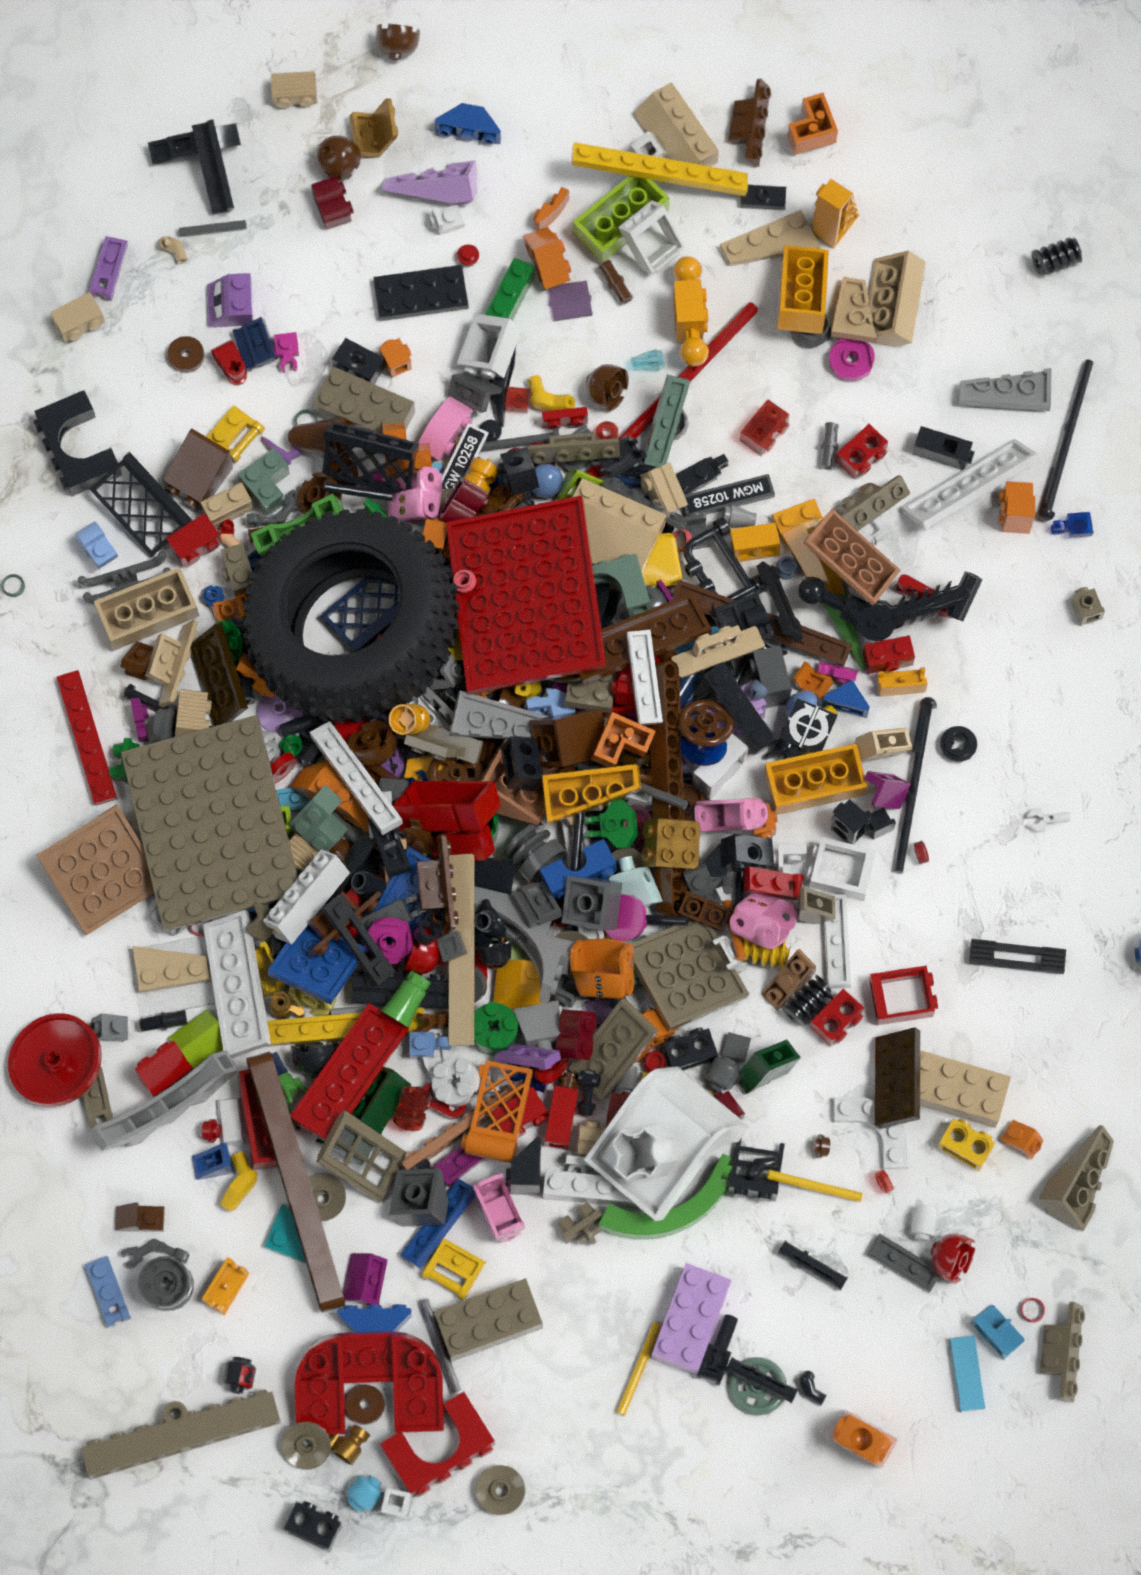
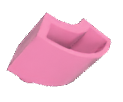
(446, 427)

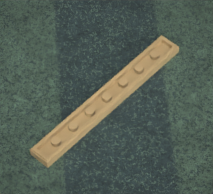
(462, 968)

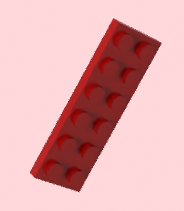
(349, 1071)

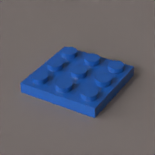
(318, 976)

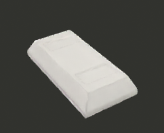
(231, 1121)

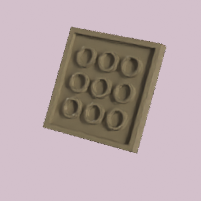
(686, 973)

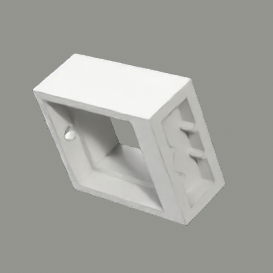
(639, 223)
(503, 349)
(713, 777)
(838, 887)

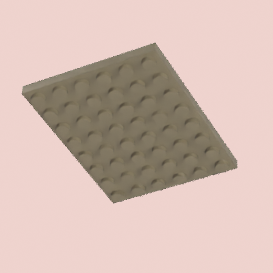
(210, 822)

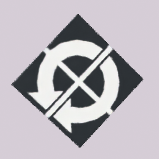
(808, 726)

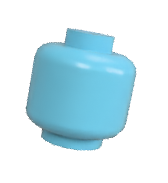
(364, 1493)

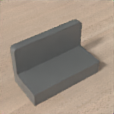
(472, 391)

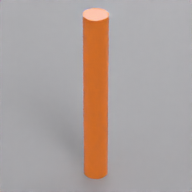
(736, 939)

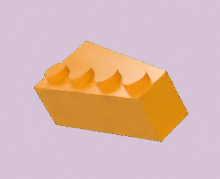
(833, 213)
(583, 790)

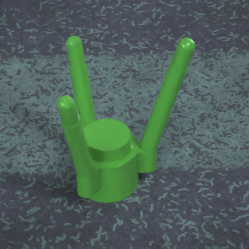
(289, 1087)

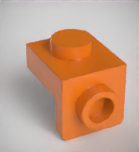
(809, 679)
(769, 827)
(1023, 1138)

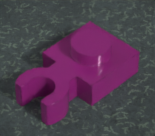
(140, 714)

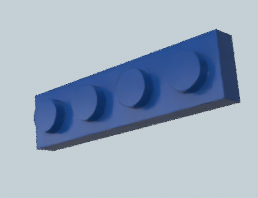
(430, 1236)

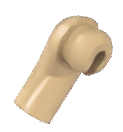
(174, 246)

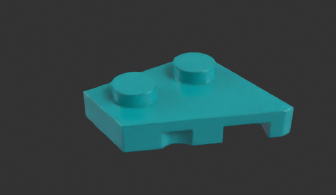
(284, 1237)

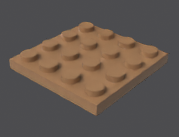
(99, 869)

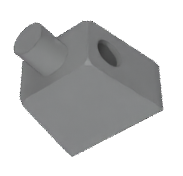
(539, 1024)

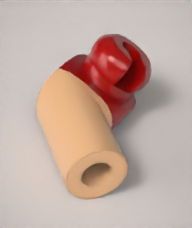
(227, 533)

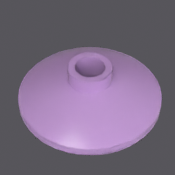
(270, 718)

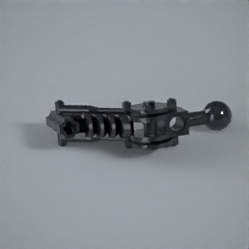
(881, 619)

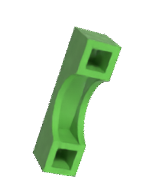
(271, 533)

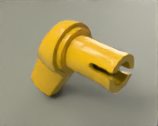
(546, 401)
(528, 690)
(241, 1185)

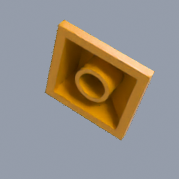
(517, 984)

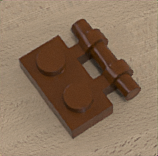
(501, 500)

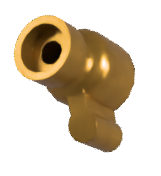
(283, 1007)
(349, 1447)

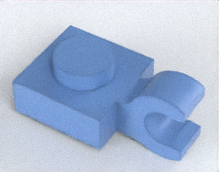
(423, 1044)

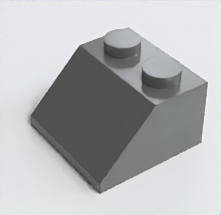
(592, 902)
(419, 1198)

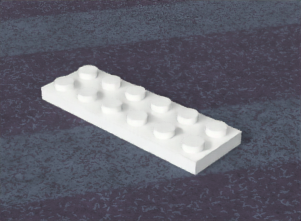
(970, 484)
(236, 984)

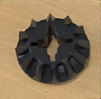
(960, 734)

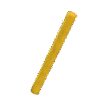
(814, 1185)
(639, 1368)

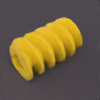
(776, 955)

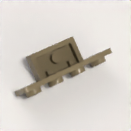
(574, 448)
(872, 502)
(437, 741)
(1061, 1351)

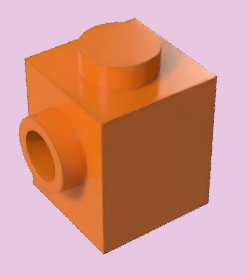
(396, 357)

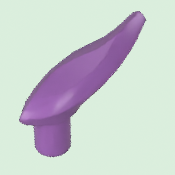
(287, 456)

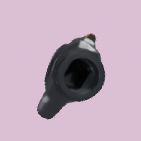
(784, 750)
(490, 921)

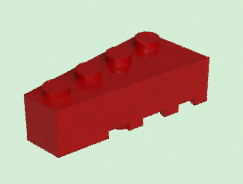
(257, 1136)

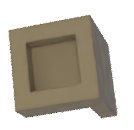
(258, 927)

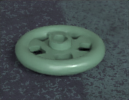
(740, 1397)

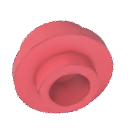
(464, 575)

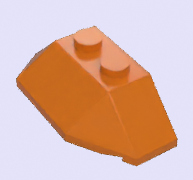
(320, 774)

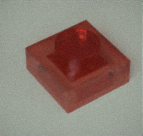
(517, 399)

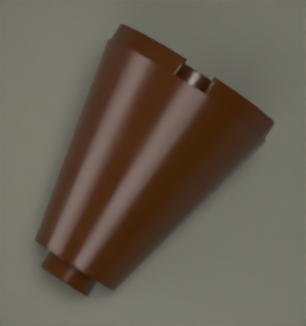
(310, 437)

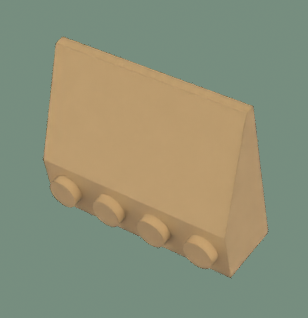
(619, 524)

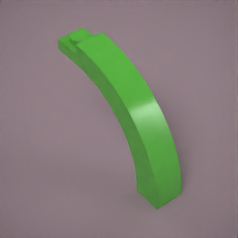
(643, 1227)

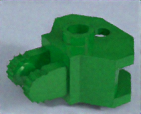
(613, 824)

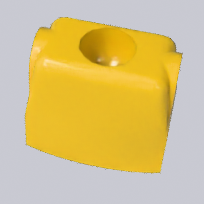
(663, 563)

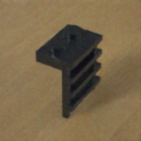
(765, 1189)

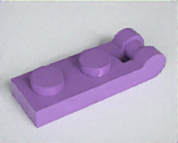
(108, 267)
(528, 1056)

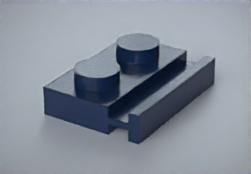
(255, 344)

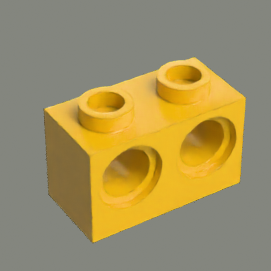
(963, 1149)

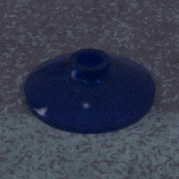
(708, 757)

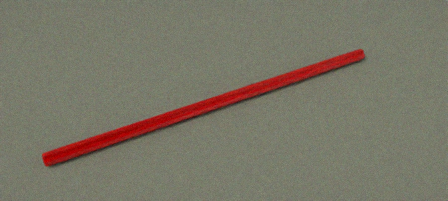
(691, 372)

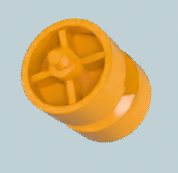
(482, 473)

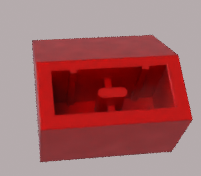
(163, 1068)

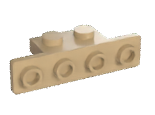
(718, 648)
(169, 660)

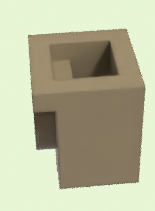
(1085, 612)

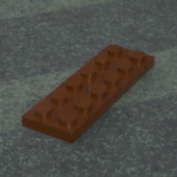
(670, 627)

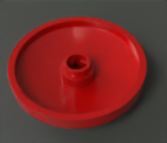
(54, 1060)

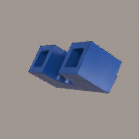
(598, 865)

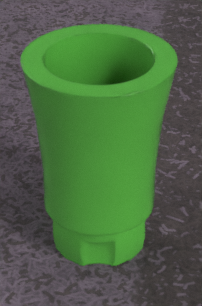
(407, 999)

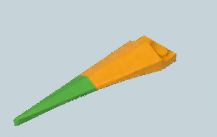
(793, 528)

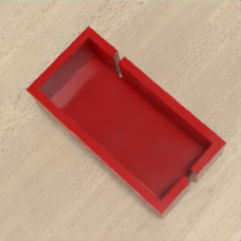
(448, 805)

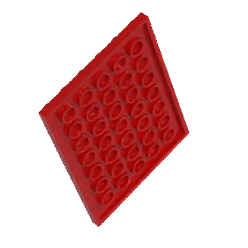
(532, 595)

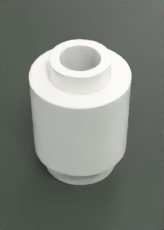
(923, 1222)

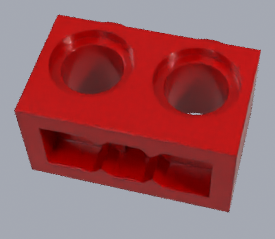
(857, 448)
(833, 1014)

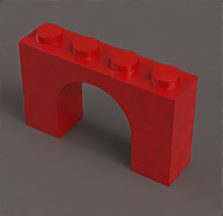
(419, 1474)

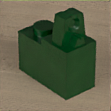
(768, 1065)

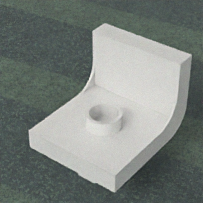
(663, 1139)

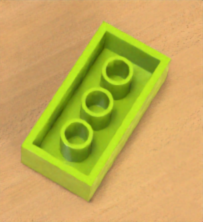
(599, 224)

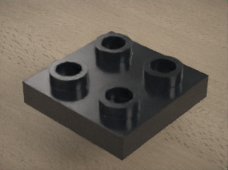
(746, 614)

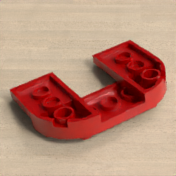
(370, 1359)

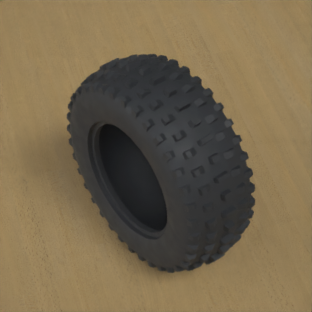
(313, 562)

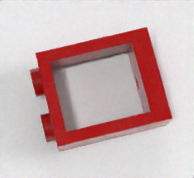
(926, 978)

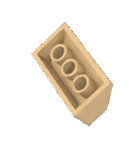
(676, 127)
(895, 297)

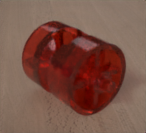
(412, 1108)

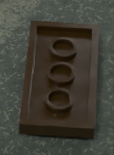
(218, 675)
(897, 1078)

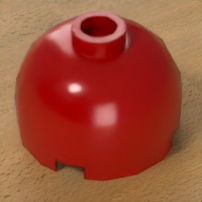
(423, 958)
(952, 1256)

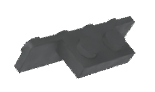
(617, 486)

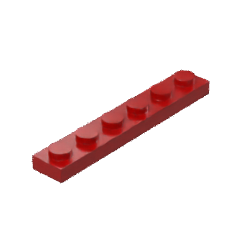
(86, 738)

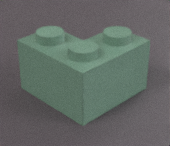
(261, 481)
(317, 823)

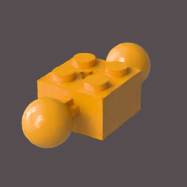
(690, 311)

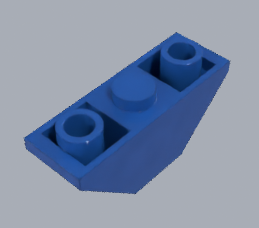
(469, 123)
(375, 1318)

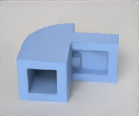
(95, 544)
(550, 705)

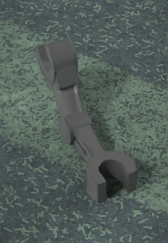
(255, 520)
(152, 1246)

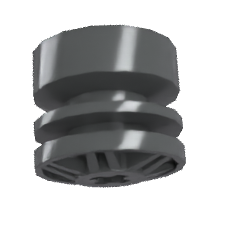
(531, 848)
(155, 1275)

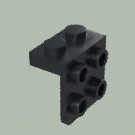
(494, 875)

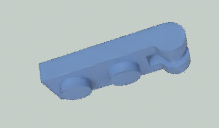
(107, 1290)

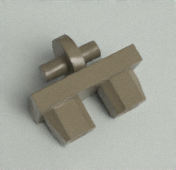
(589, 1219)

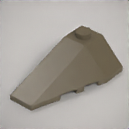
(1073, 1187)

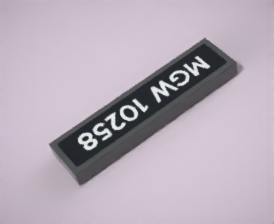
(735, 493)

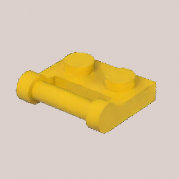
(231, 427)
(457, 1261)

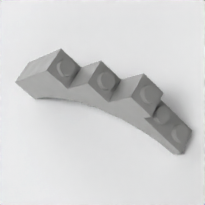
(546, 952)
(166, 1107)

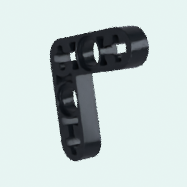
(436, 928)

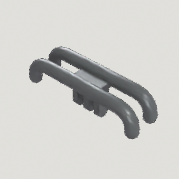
(122, 577)

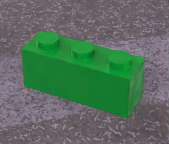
(512, 290)

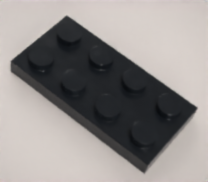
(420, 292)

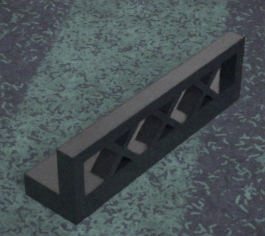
(212, 166)

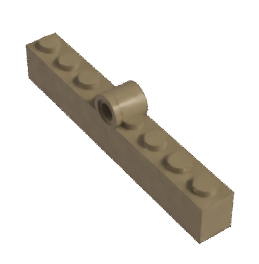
(180, 1435)

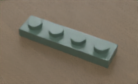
(666, 420)

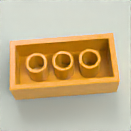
(803, 289)
(815, 779)

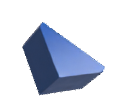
(847, 700)
(213, 1162)

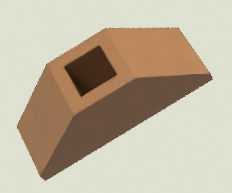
(789, 979)

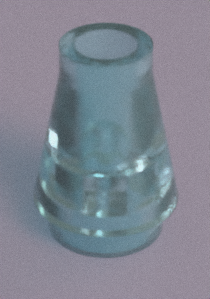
(649, 360)

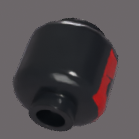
(239, 1375)

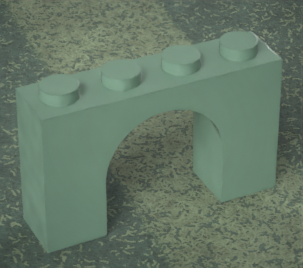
(628, 578)

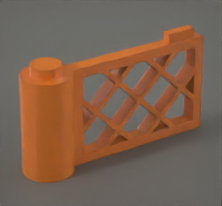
(489, 1142)

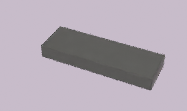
(903, 1263)

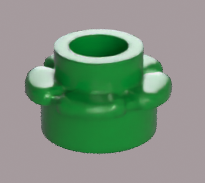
(291, 744)

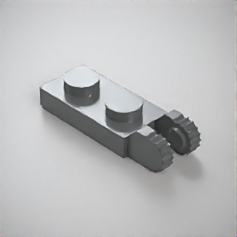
(397, 910)

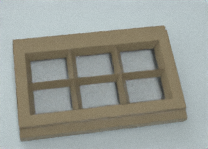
(361, 1156)

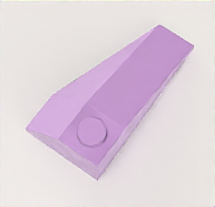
(449, 185)

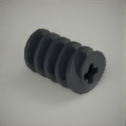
(1056, 254)
(807, 1001)

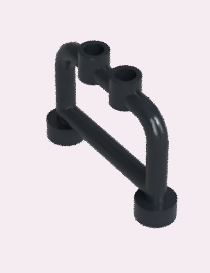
(694, 567)

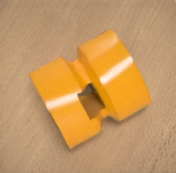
(409, 719)

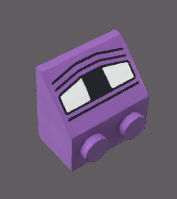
(230, 300)

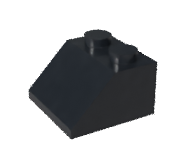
(525, 1170)

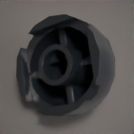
(312, 1057)

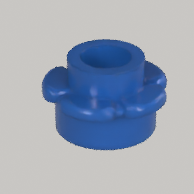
(208, 591)

